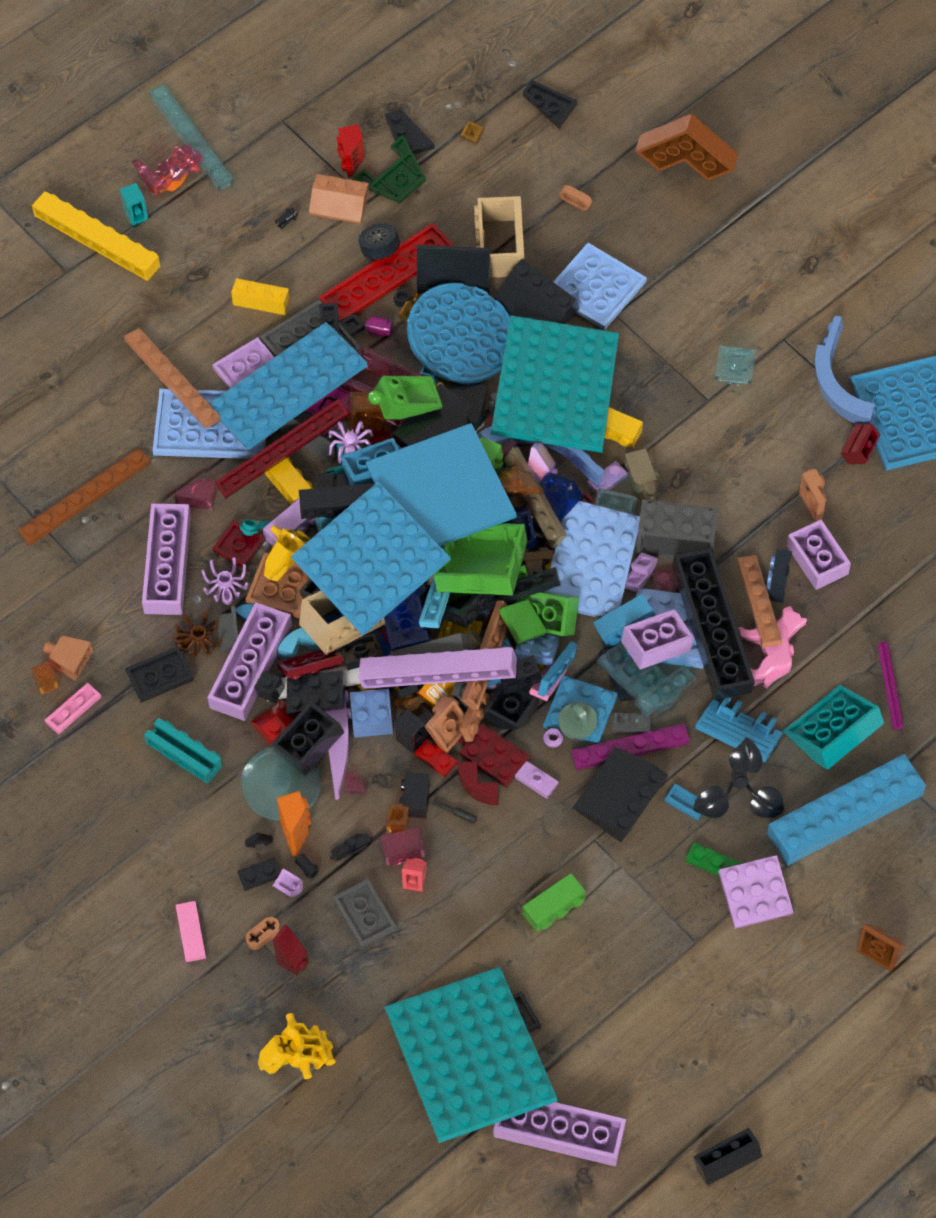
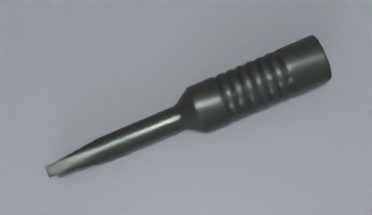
(457, 812)

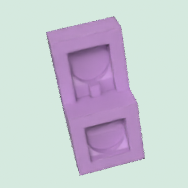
(641, 572)

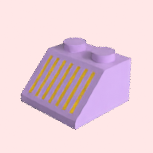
(541, 461)

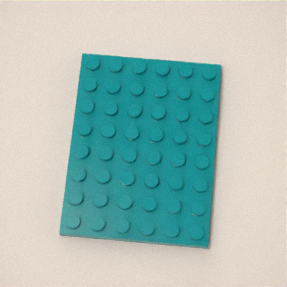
(555, 384)
(470, 1054)

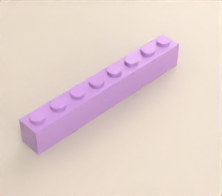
(438, 667)

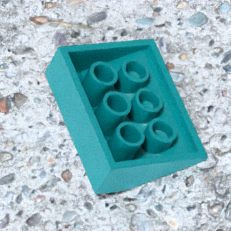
(835, 726)

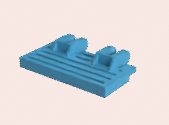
(733, 730)

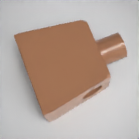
(69, 655)

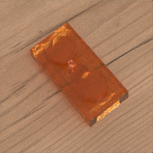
(410, 703)

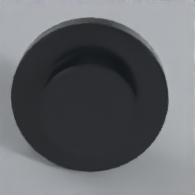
(401, 297)

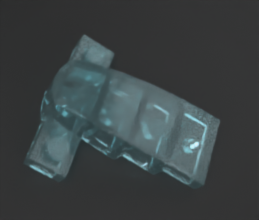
(647, 685)

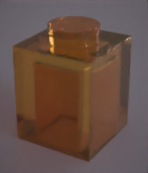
(45, 677)
(397, 818)

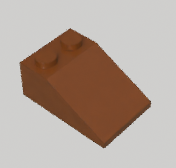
(880, 946)

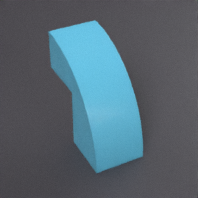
(292, 642)

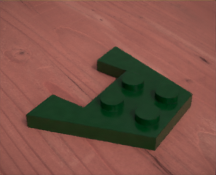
(400, 178)

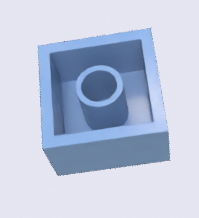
(371, 713)

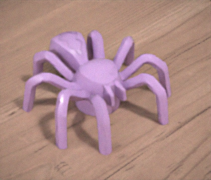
(349, 440)
(225, 581)

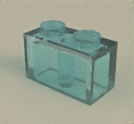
(616, 501)

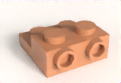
(812, 493)
(446, 723)

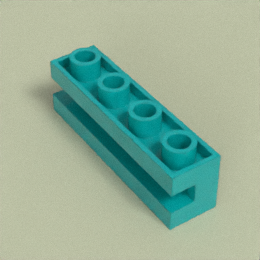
(183, 750)

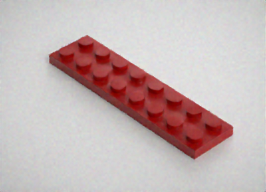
(382, 275)

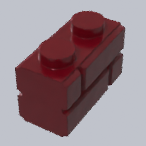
(860, 444)

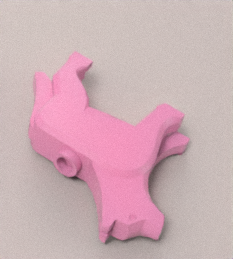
(776, 659)

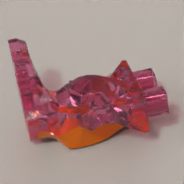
(177, 167)

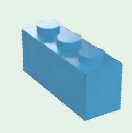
(612, 625)

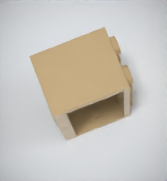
(500, 210)
(327, 636)

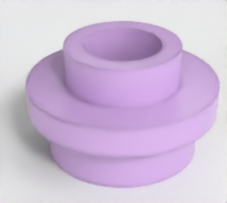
(553, 733)

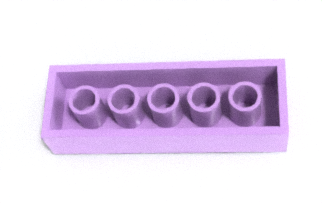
(166, 559)
(250, 656)
(567, 1132)

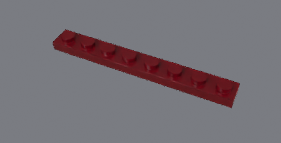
(282, 448)

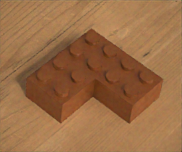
(690, 142)

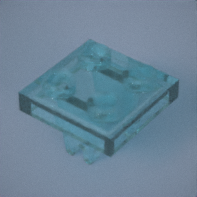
(735, 365)

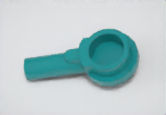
(251, 527)

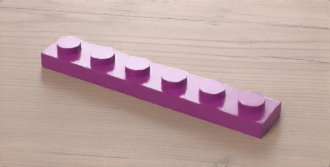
(635, 745)

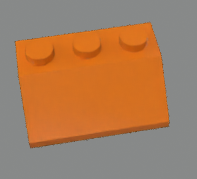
(294, 820)

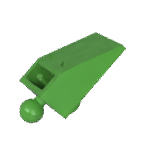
(405, 396)

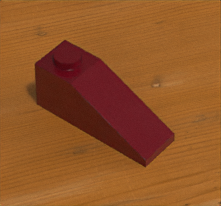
(290, 951)

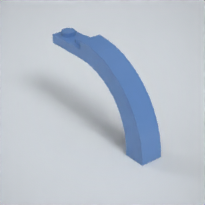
(840, 401)
(576, 456)

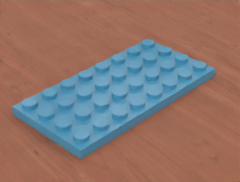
(287, 385)

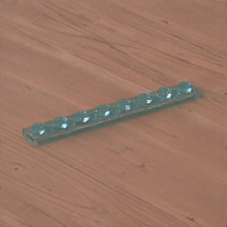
(190, 135)

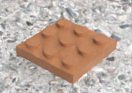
(279, 595)

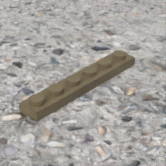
(538, 503)

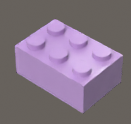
(818, 554)
(657, 639)

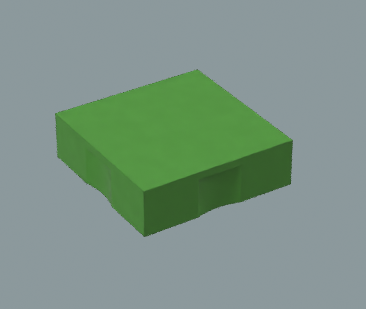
(484, 561)

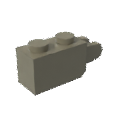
(641, 473)

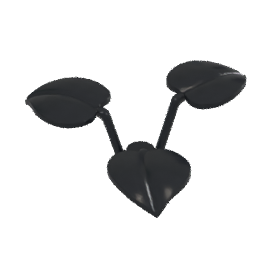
(743, 759)

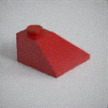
(273, 722)

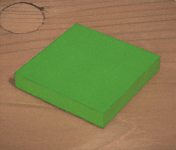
(522, 621)

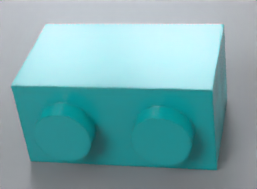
(133, 204)

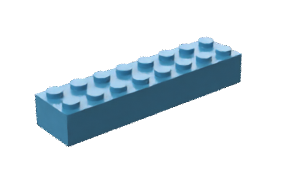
(846, 809)

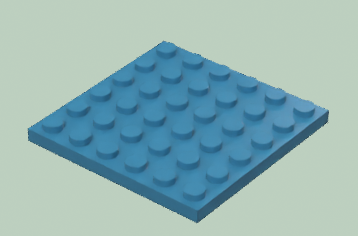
(370, 558)

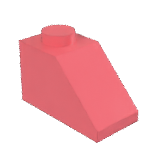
(414, 874)

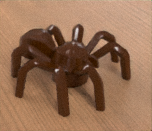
(197, 635)

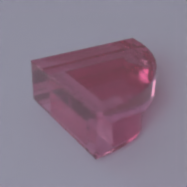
(354, 785)

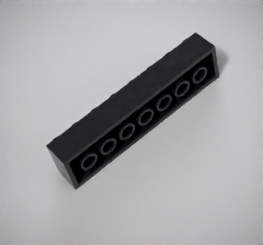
(713, 624)

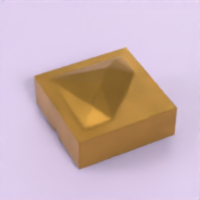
(472, 132)

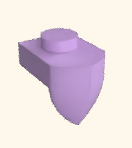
(288, 883)

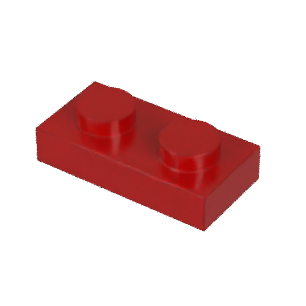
(436, 758)

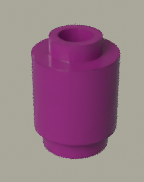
(379, 326)

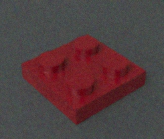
(238, 545)

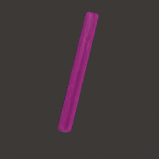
(890, 685)

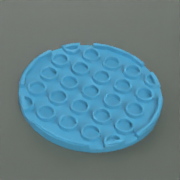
(458, 333)

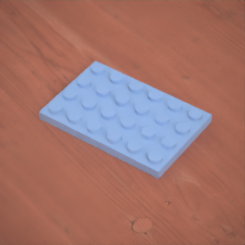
(182, 435)
(595, 557)

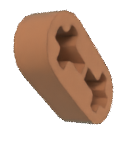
(575, 197)
(260, 930)

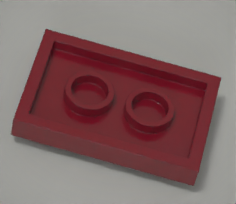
(309, 663)
(494, 755)

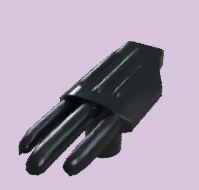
(352, 845)

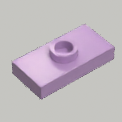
(536, 779)

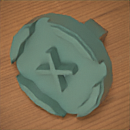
(577, 720)

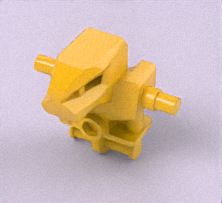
(279, 558)
(297, 1047)

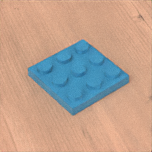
(572, 691)

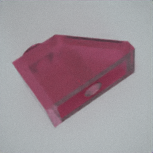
(197, 494)

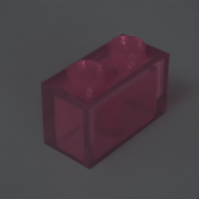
(402, 846)

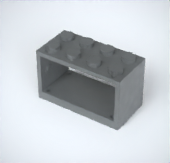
(675, 529)

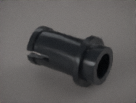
(286, 218)
(306, 865)

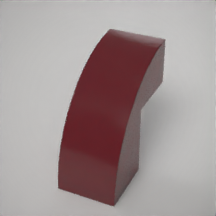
(482, 792)

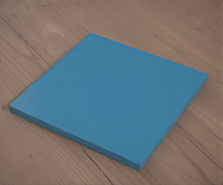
(904, 410)
(445, 485)

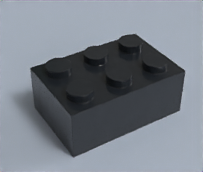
(308, 738)

